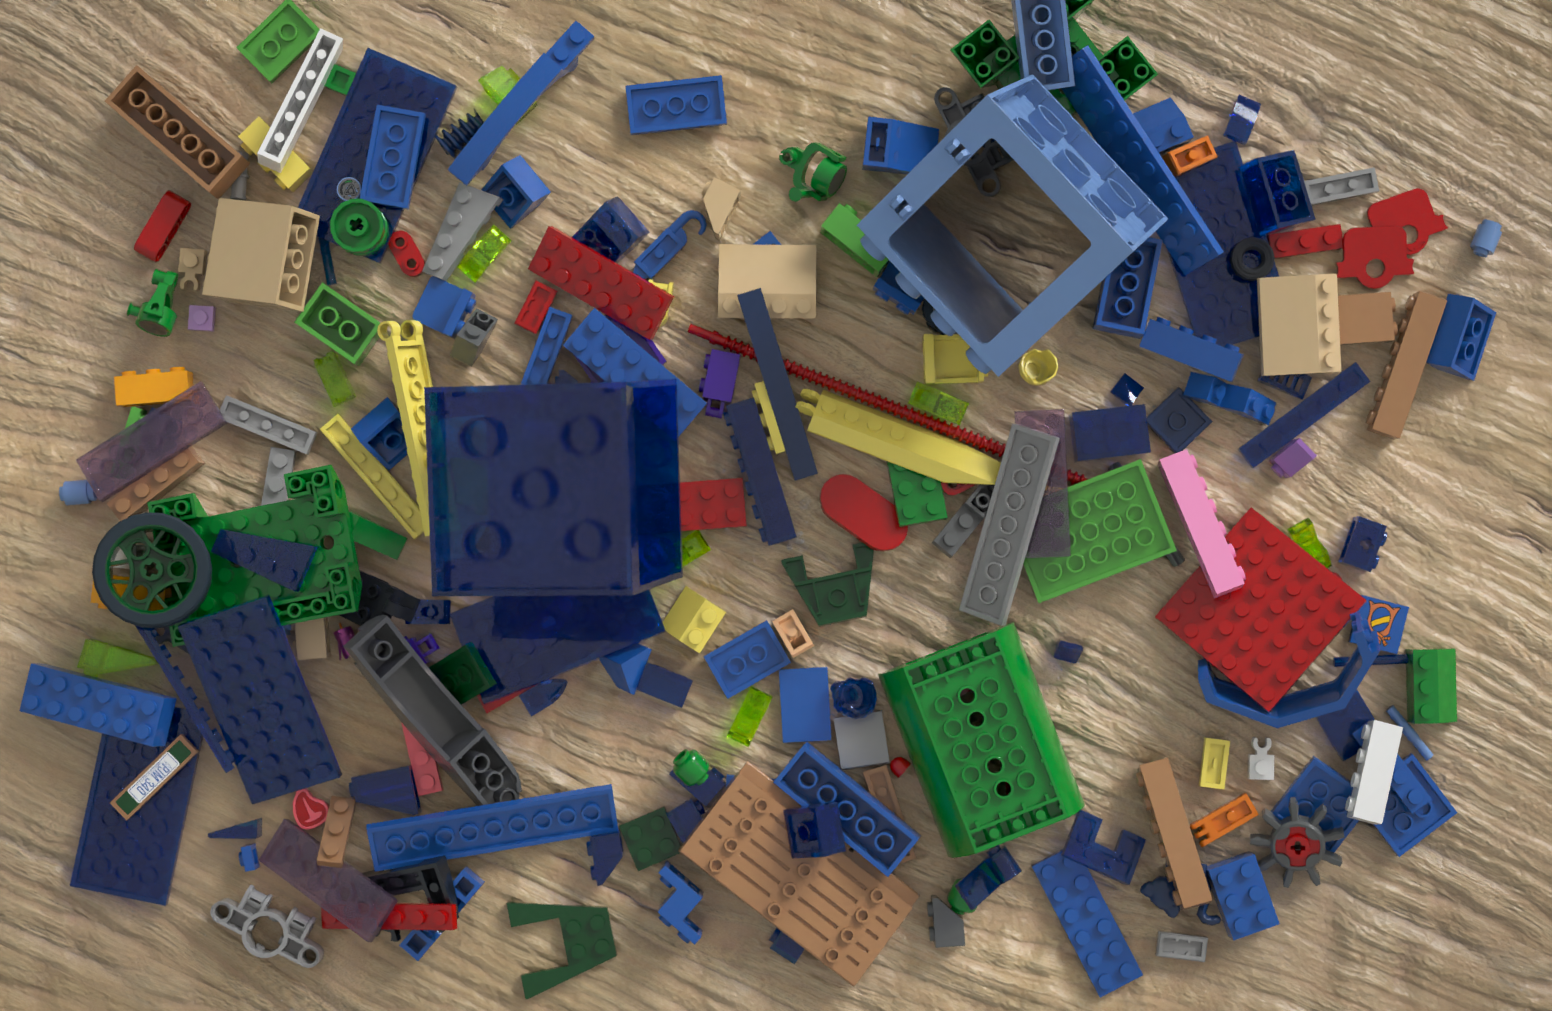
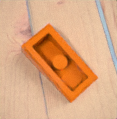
(1190, 156)

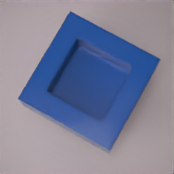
(249, 858)

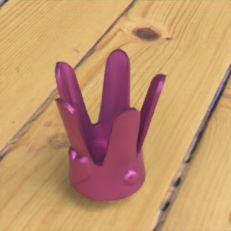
(342, 637)

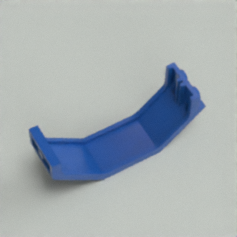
(1303, 703)

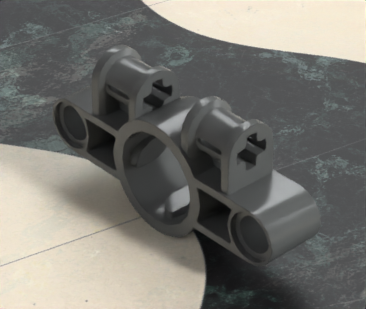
(980, 166)

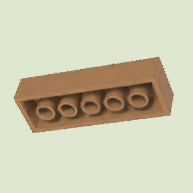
(177, 132)

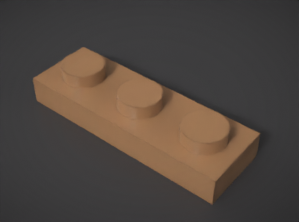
(336, 832)

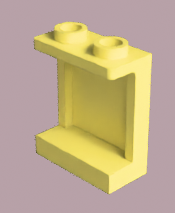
(947, 361)

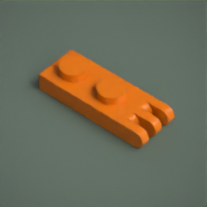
(1224, 819)

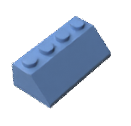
(1043, 42)

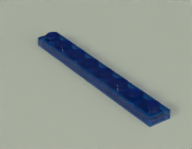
(187, 697)

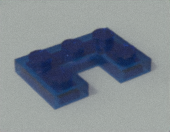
(1114, 864)

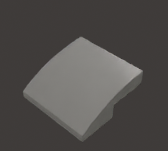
(861, 741)

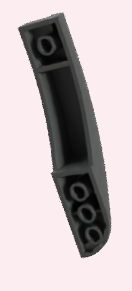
(432, 713)

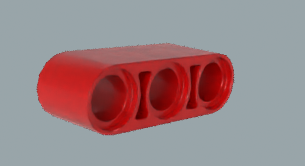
(162, 226)

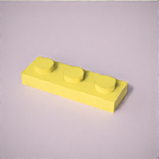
(768, 419)

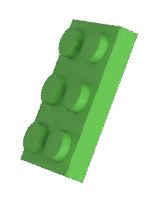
(279, 40)

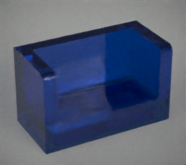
(665, 684)

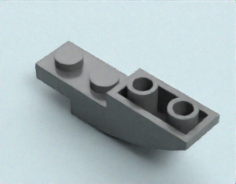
(964, 520)

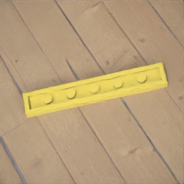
(374, 475)

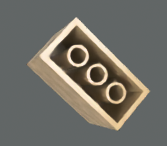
(261, 254)

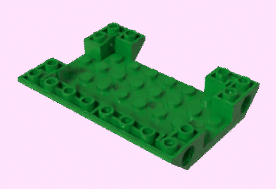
(313, 513)

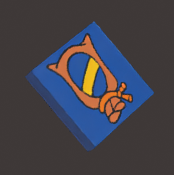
(1386, 619)

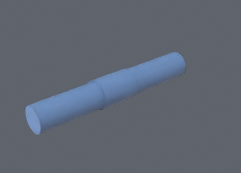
(1410, 733)

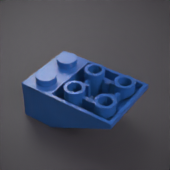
(896, 145)

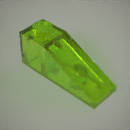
(106, 658)

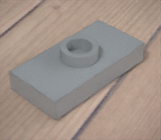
(1181, 946)

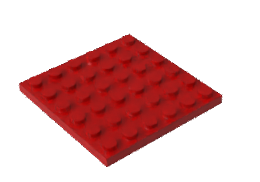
(1271, 625)

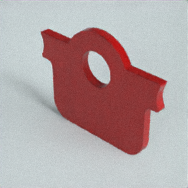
(1408, 209)
(1370, 243)

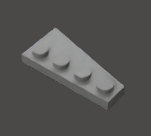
(463, 220)

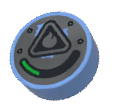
(349, 189)

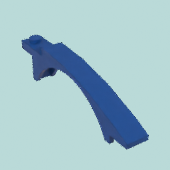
(543, 74)

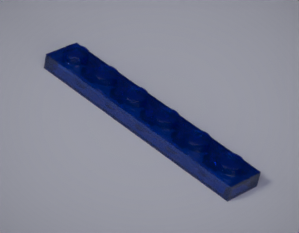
(1303, 415)

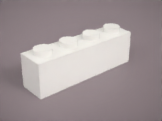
(1374, 772)

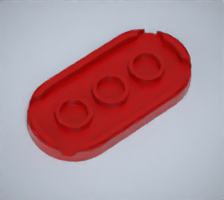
(862, 512)

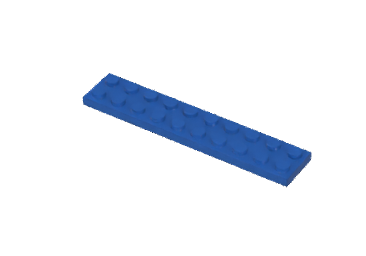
(1132, 150)
(493, 827)

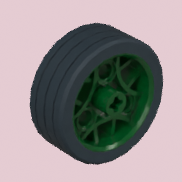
(124, 537)

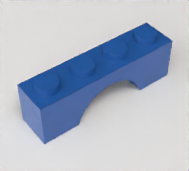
(465, 886)

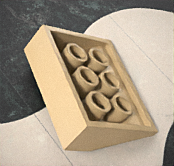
(781, 272)
(1299, 324)

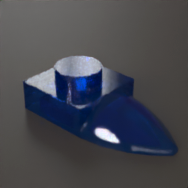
(543, 695)

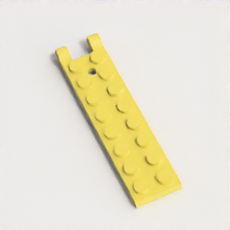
(409, 377)

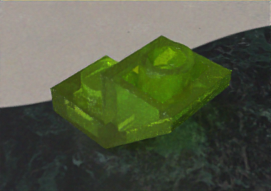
(484, 253)
(938, 403)
(1306, 537)
(749, 716)

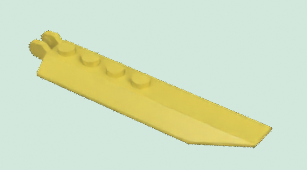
(896, 440)

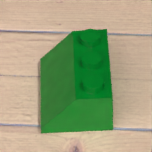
(1431, 686)

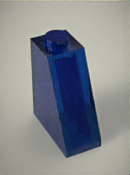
(387, 789)

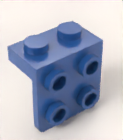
(888, 289)
(444, 307)

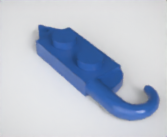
(666, 246)

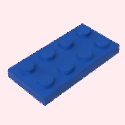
(676, 105)
(392, 156)

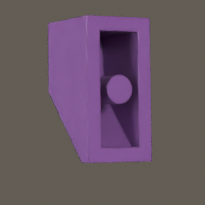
(1291, 458)

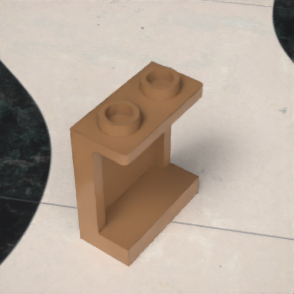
(1366, 318)

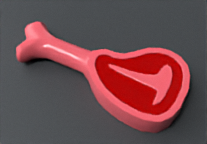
(309, 810)

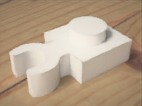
(1260, 764)

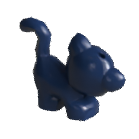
(1161, 896)

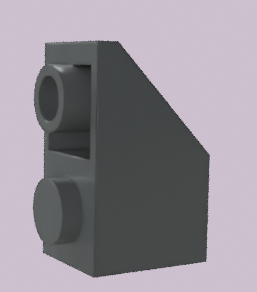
(473, 337)
(947, 925)

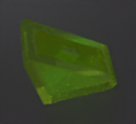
(693, 547)

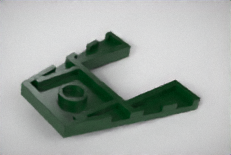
(585, 935)

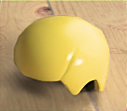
(1038, 367)

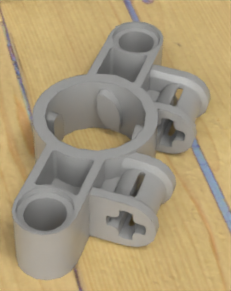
(295, 927)

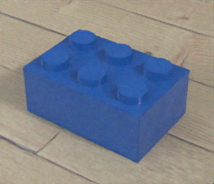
(1241, 895)

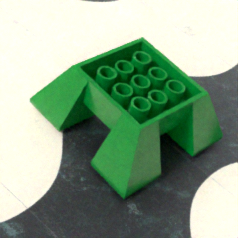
(995, 61)

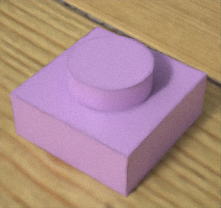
(201, 318)

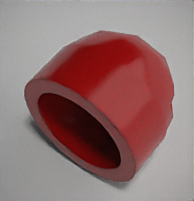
(899, 766)

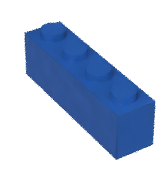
(1192, 350)

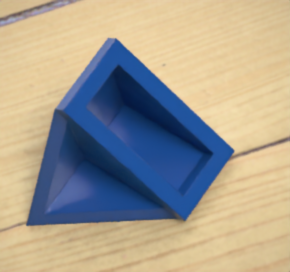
(627, 666)

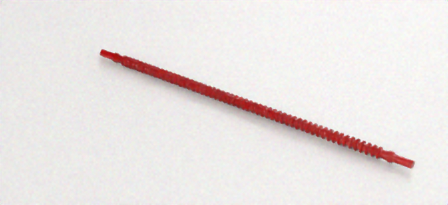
(716, 338)

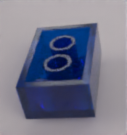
(1277, 192)
(1109, 433)

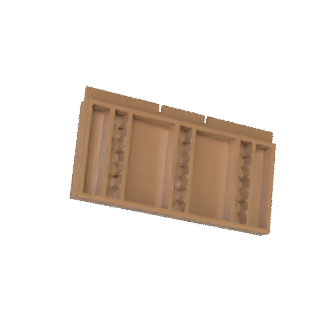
(828, 905)

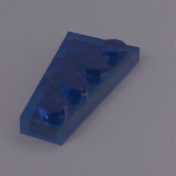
(269, 557)

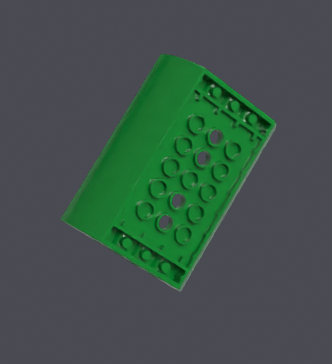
(954, 755)

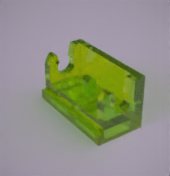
(334, 378)

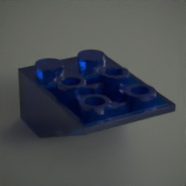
(612, 230)

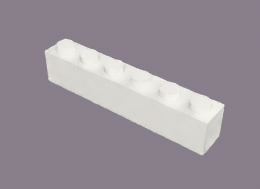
(300, 101)

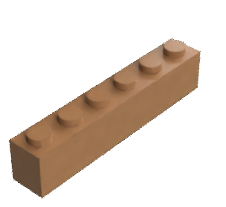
(1406, 365)
(1174, 834)

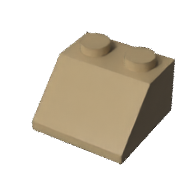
(720, 203)

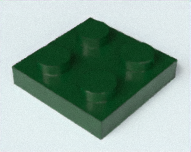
(650, 838)

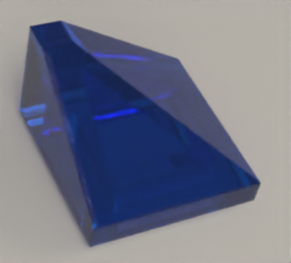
(1127, 390)

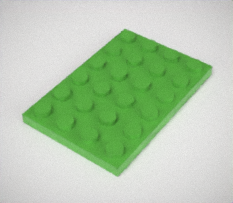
(1111, 530)

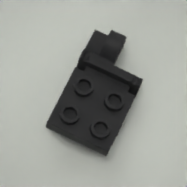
(382, 599)

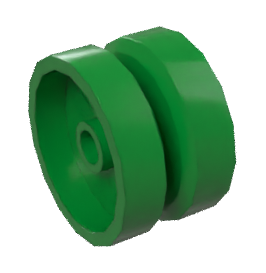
(351, 215)

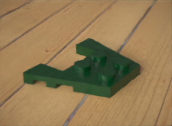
(834, 596)

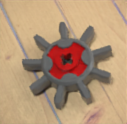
(1301, 829)

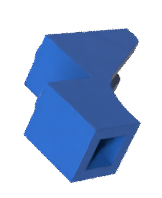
(1230, 397)

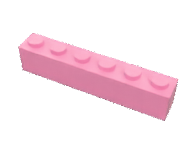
(1201, 524)

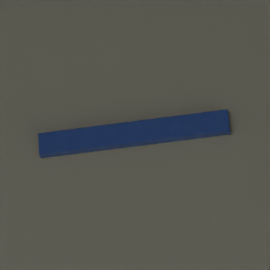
(777, 383)

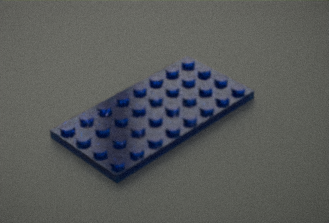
(377, 82)
(1213, 294)
(546, 636)
(260, 699)
(138, 854)

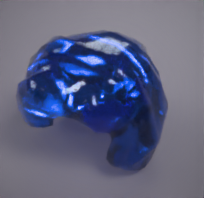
(854, 697)

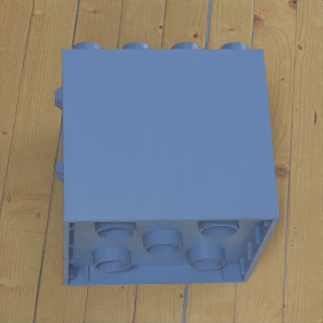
(1070, 172)

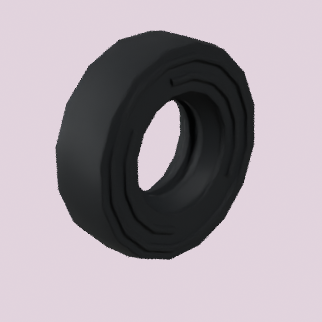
(1262, 248)

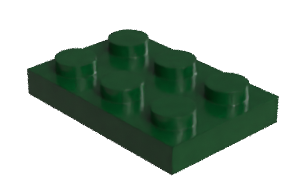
(464, 673)

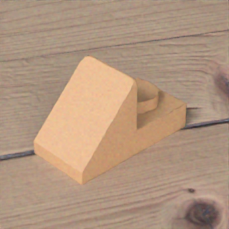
(793, 633)

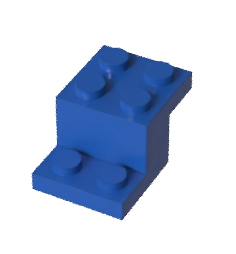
(680, 903)

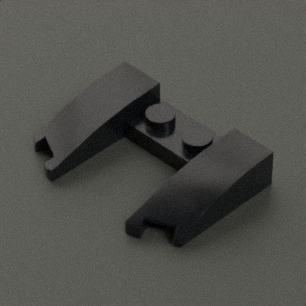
(429, 875)

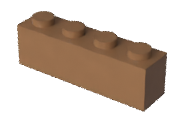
(155, 484)

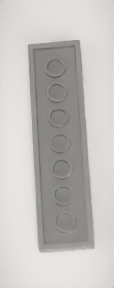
(1009, 524)

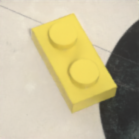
(1214, 763)

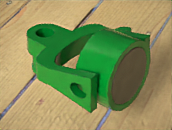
(826, 178)
(156, 315)

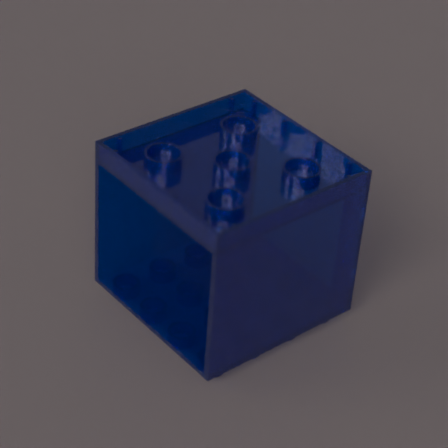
(553, 488)

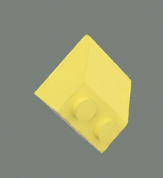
(693, 619)

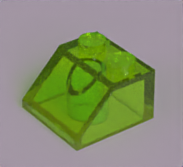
(499, 84)

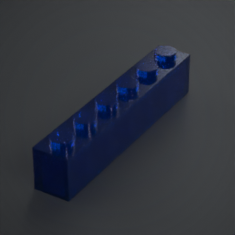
(761, 472)

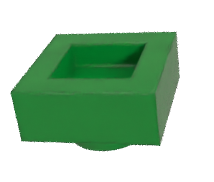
(340, 80)

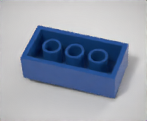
(1128, 292)

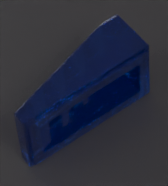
(1283, 388)

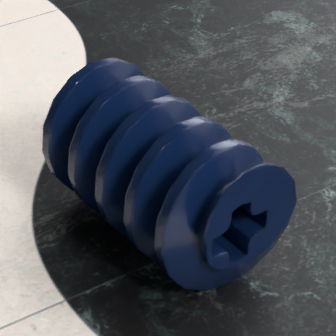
(461, 135)

